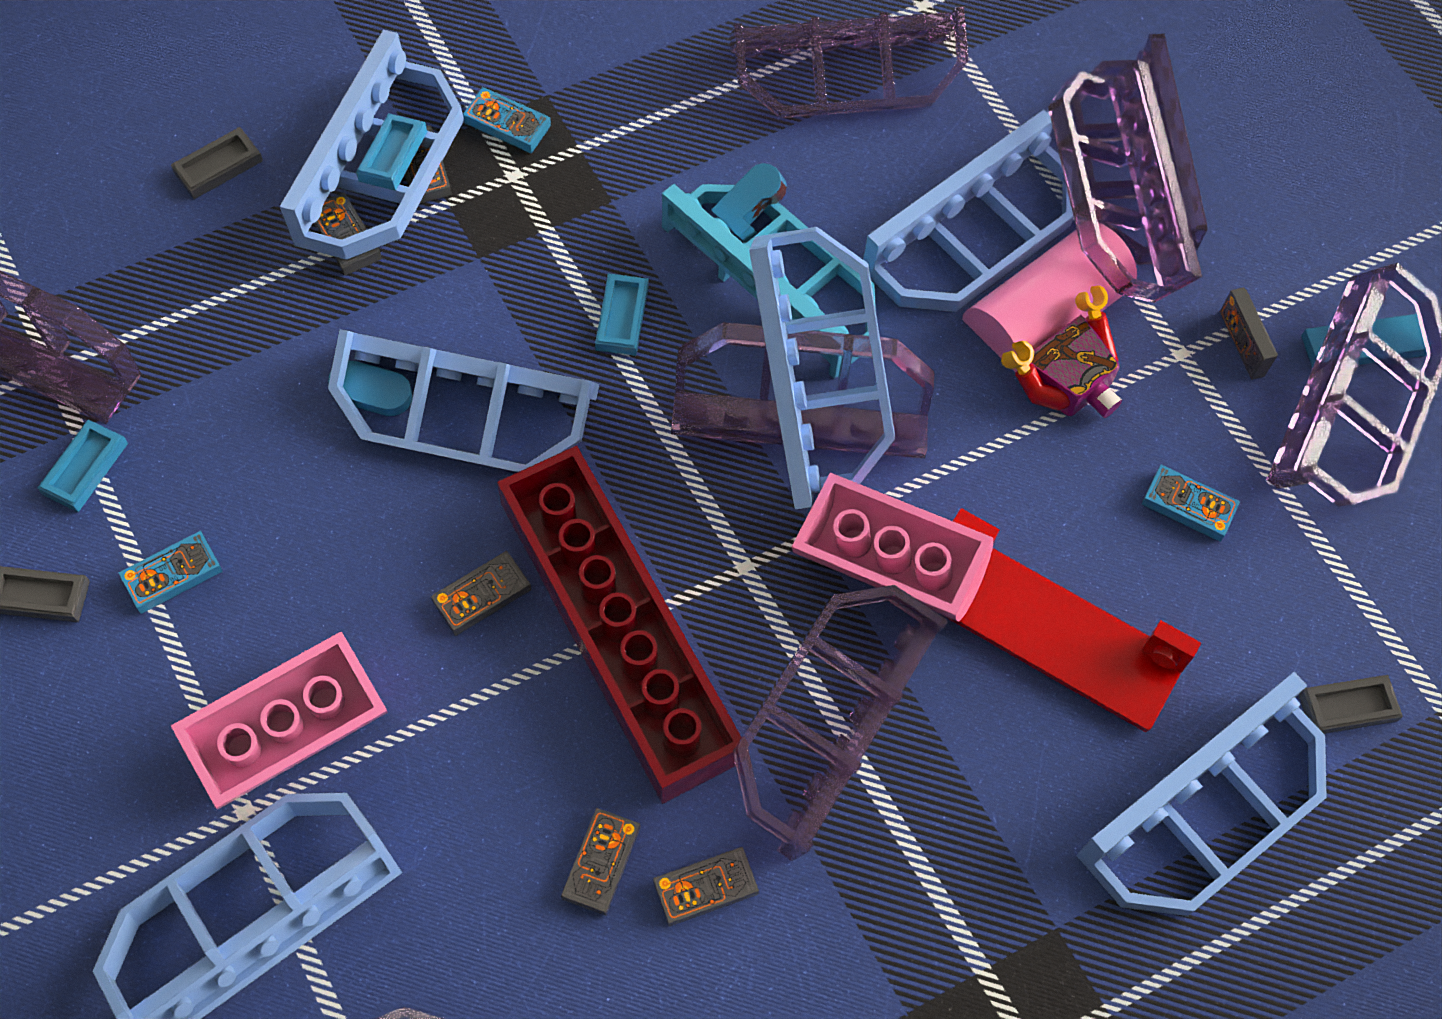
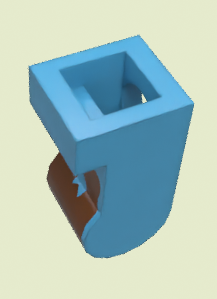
(749, 198)

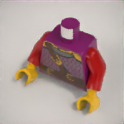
(1072, 364)

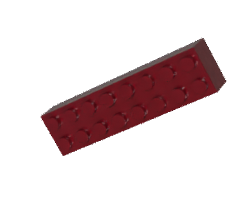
(620, 624)

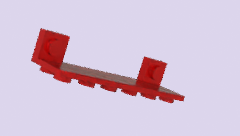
(1074, 638)

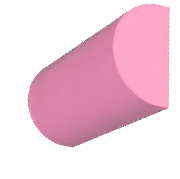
(1043, 295)
(896, 545)
(278, 720)

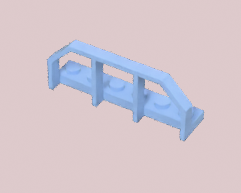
(338, 145)
(948, 199)
(784, 353)
(452, 366)
(1183, 783)
(265, 940)

